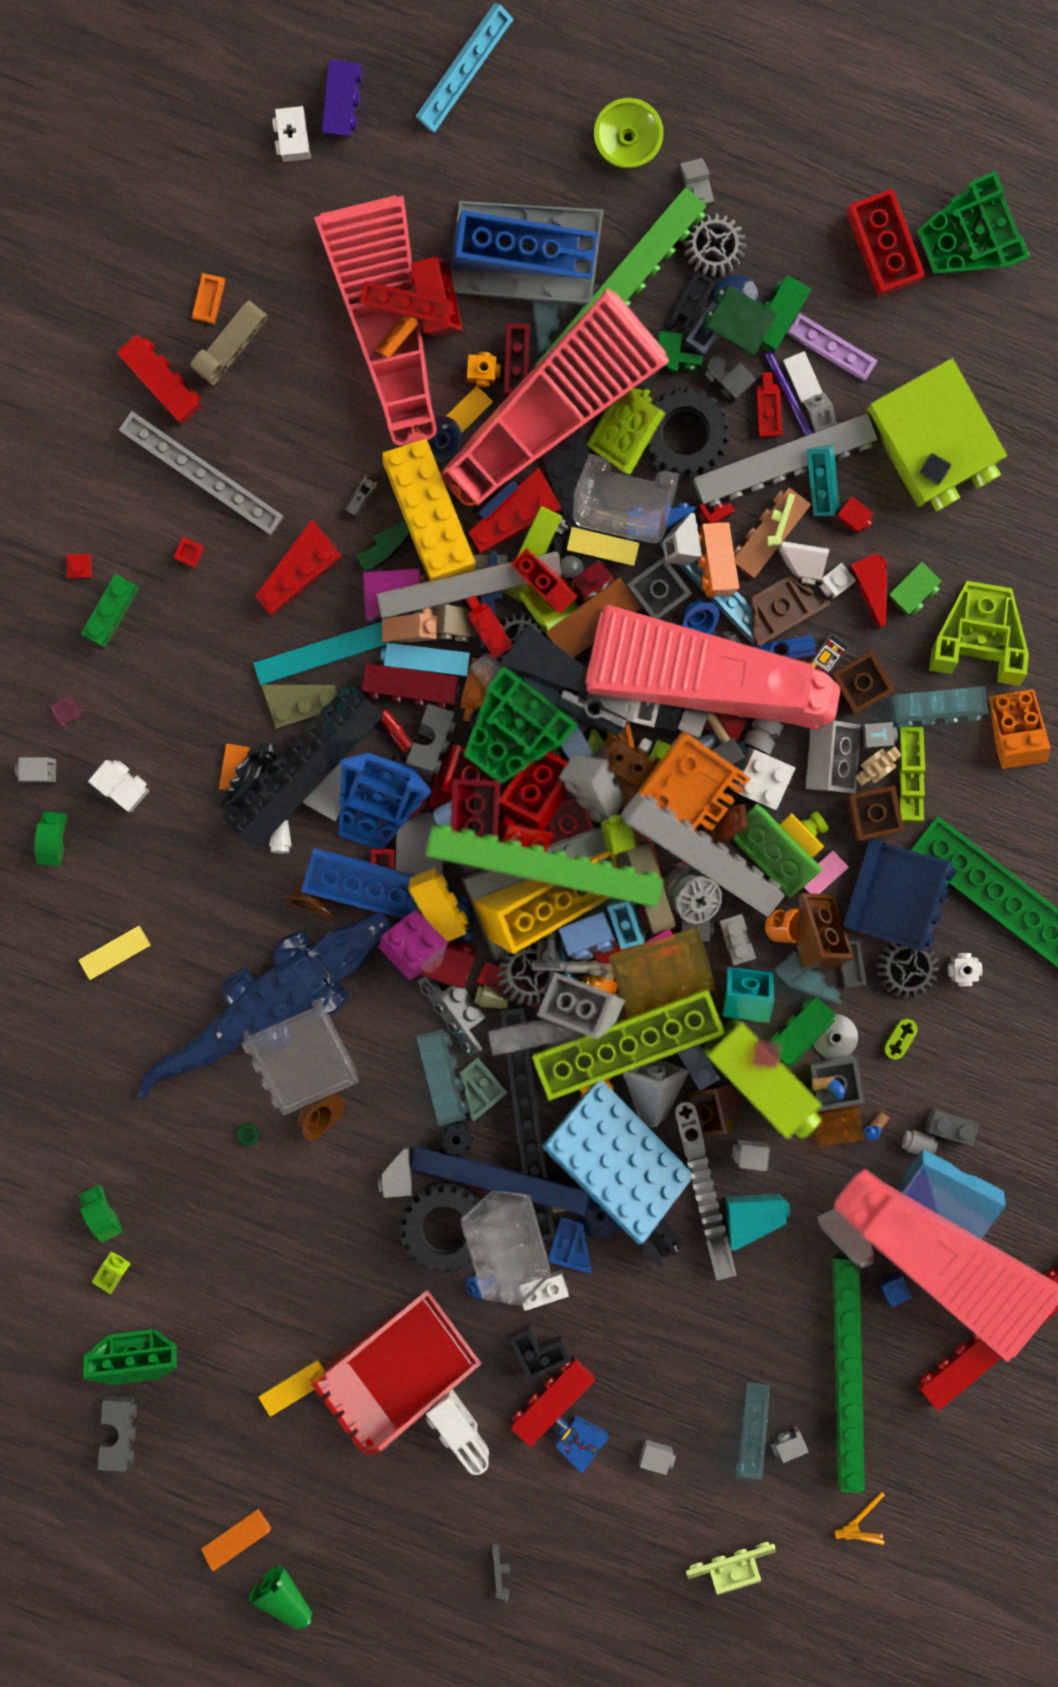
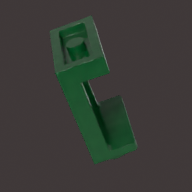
(739, 319)

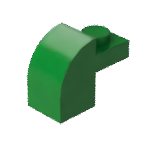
(672, 345)
(49, 838)
(98, 1215)

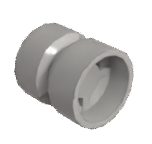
(762, 735)

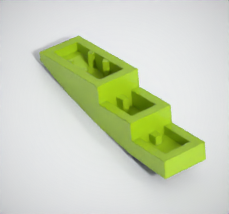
(537, 542)
(911, 774)

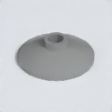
(845, 1046)

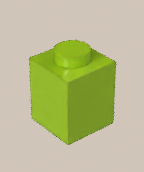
(617, 834)

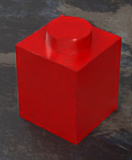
(855, 516)

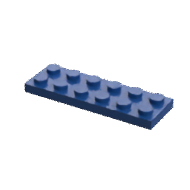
(359, 884)

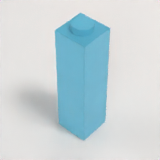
(426, 659)

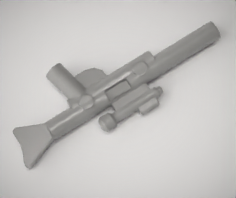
(576, 966)

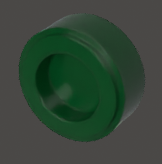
(248, 1134)

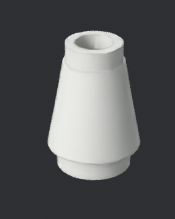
(281, 840)

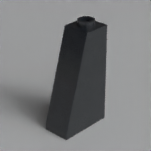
(545, 663)

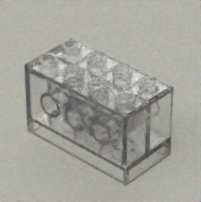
(506, 1247)

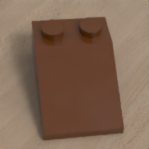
(821, 933)

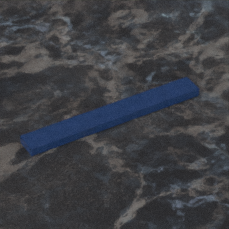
(500, 1179)

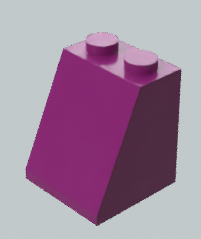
(383, 582)

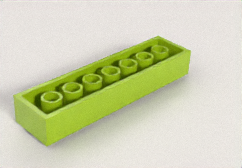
(628, 1044)

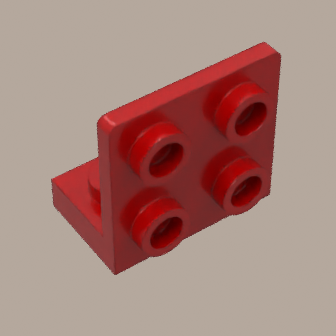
(527, 836)

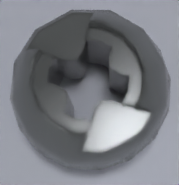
(571, 567)

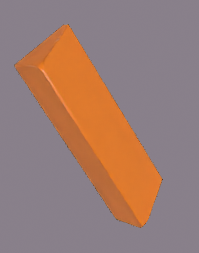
(235, 1539)

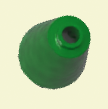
(281, 1598)

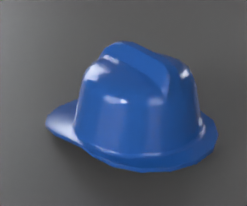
(700, 616)

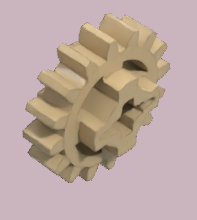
(878, 766)

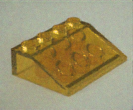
(661, 971)

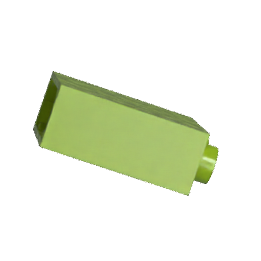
(939, 418)
(769, 1088)

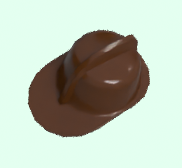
(309, 902)
(320, 1116)

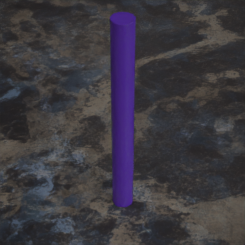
(788, 394)

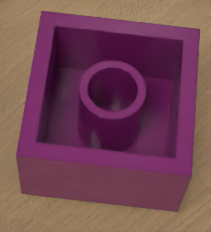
(413, 944)

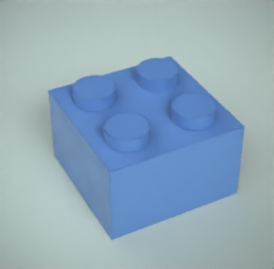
(589, 937)

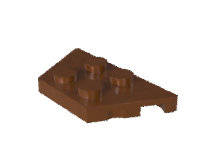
(782, 608)

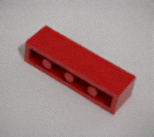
(159, 379)
(552, 1401)

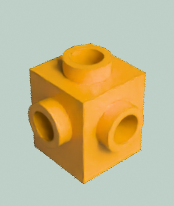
(481, 361)

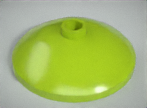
(630, 118)

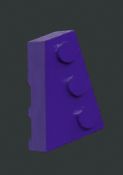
(342, 97)

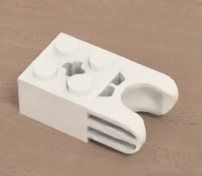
(459, 1432)

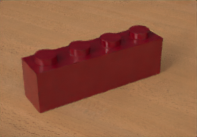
(409, 684)

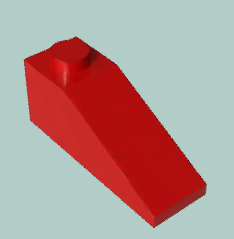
(872, 582)

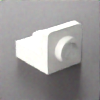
(836, 581)

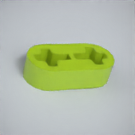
(895, 1036)

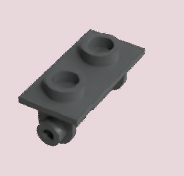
(549, 950)

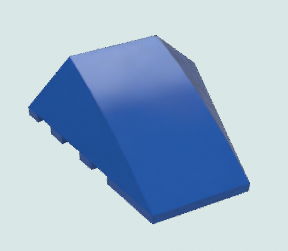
(377, 798)

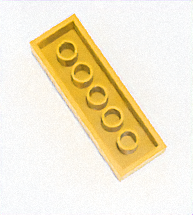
(428, 511)

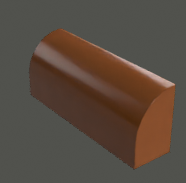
(580, 627)

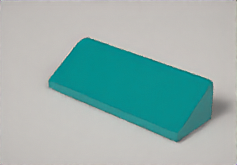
(823, 480)

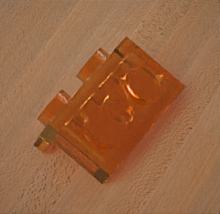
(839, 1126)

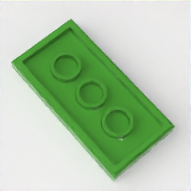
(776, 852)

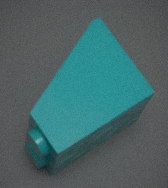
(754, 1217)

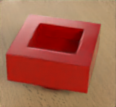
(189, 552)
(79, 566)

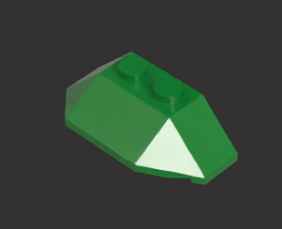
(130, 1358)

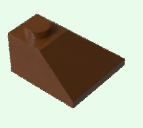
(715, 1108)

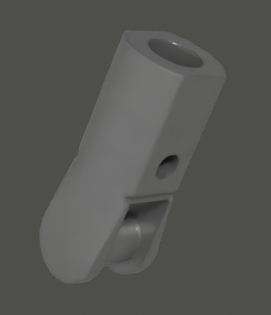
(359, 499)

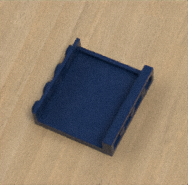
(899, 895)

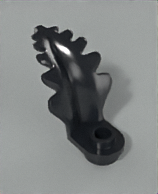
(248, 773)

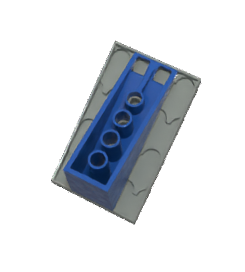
(525, 252)

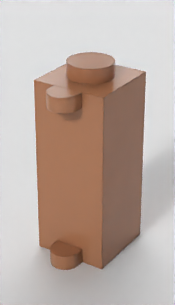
(410, 628)

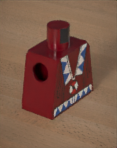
(591, 582)

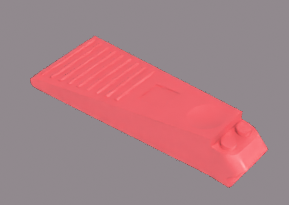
(374, 246)
(574, 382)
(695, 670)
(968, 1276)

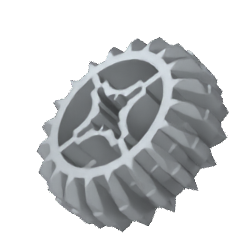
(719, 254)

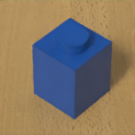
(895, 1289)

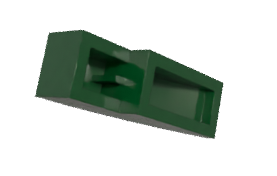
(387, 545)

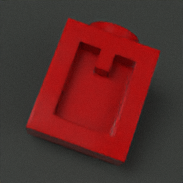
(718, 514)

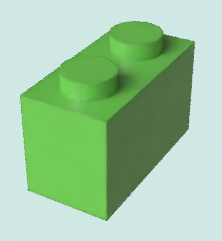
(914, 589)

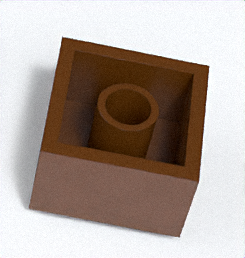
(862, 683)
(875, 813)

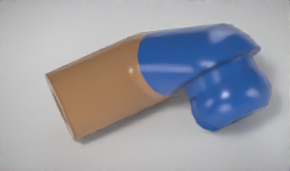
(831, 1084)
(873, 1131)

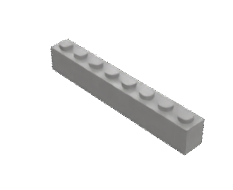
(782, 461)
(703, 854)

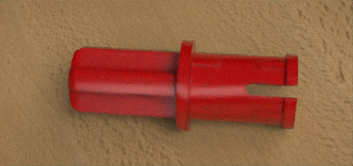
(396, 731)

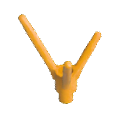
(852, 1530)

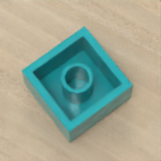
(748, 994)

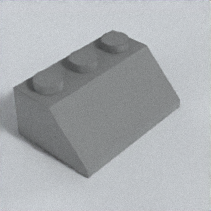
(834, 757)
(580, 1006)

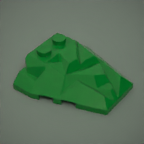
(973, 231)
(515, 727)

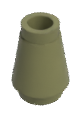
(490, 998)

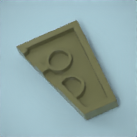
(297, 702)

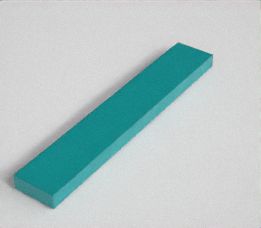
(319, 654)

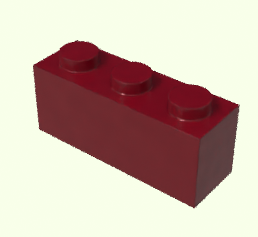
(516, 356)

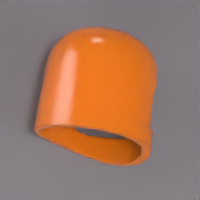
(783, 926)

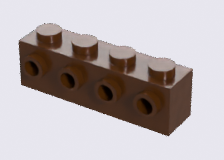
(626, 761)

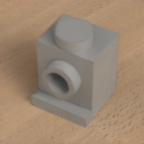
(789, 1445)

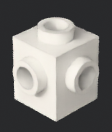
(956, 967)

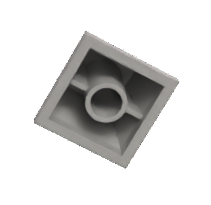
(654, 1089)
(847, 1237)

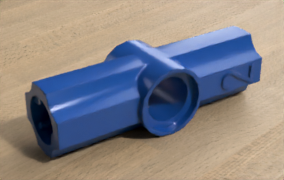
(795, 647)

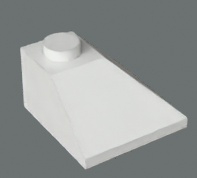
(804, 561)

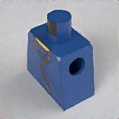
(579, 1440)

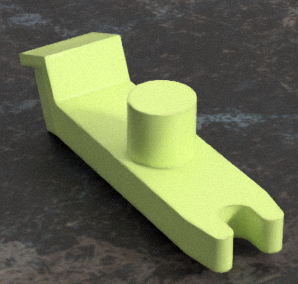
(782, 518)

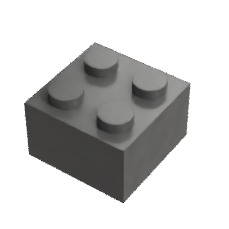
(659, 589)
(846, 1072)

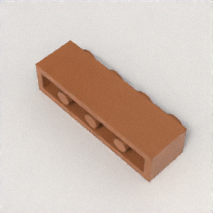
(755, 552)

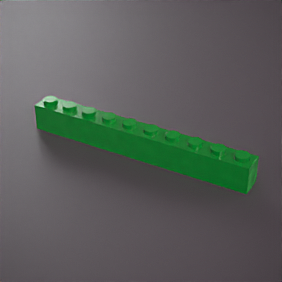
(848, 1374)

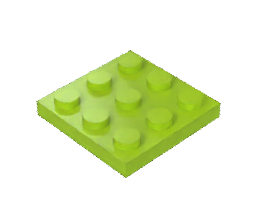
(625, 430)

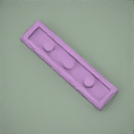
(831, 347)

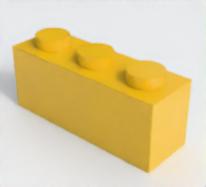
(438, 904)

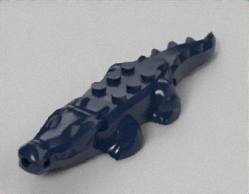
(285, 990)

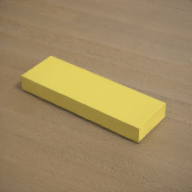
(602, 546)
(114, 952)

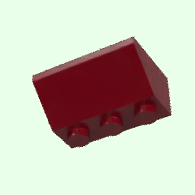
(475, 807)
(453, 965)

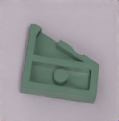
(480, 1088)

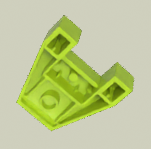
(984, 627)

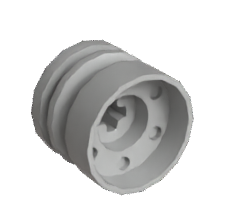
(692, 894)

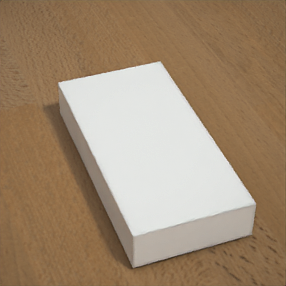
(802, 376)

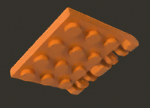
(692, 781)

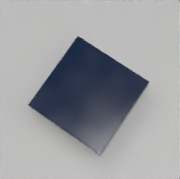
(495, 499)

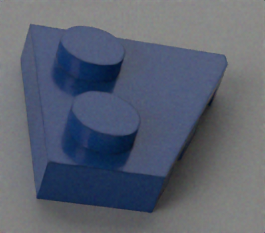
(570, 1246)

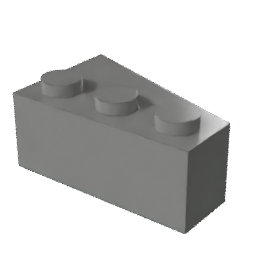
(593, 787)

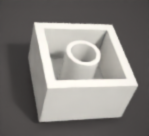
(767, 776)

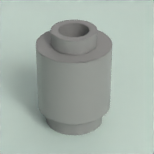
(915, 1141)

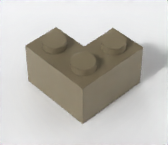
(453, 622)

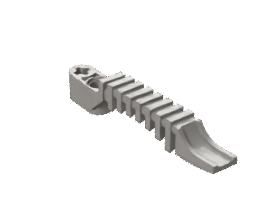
(705, 1194)

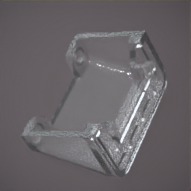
(623, 502)

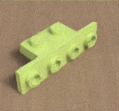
(734, 1571)

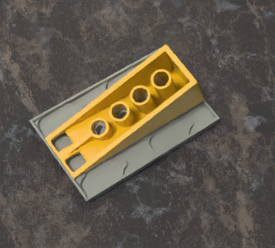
(522, 910)

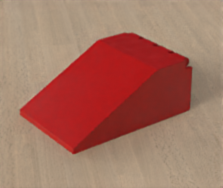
(395, 1373)

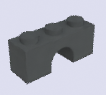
(437, 726)
(118, 1412)

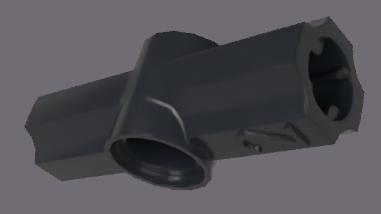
(579, 706)

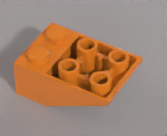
(1018, 729)

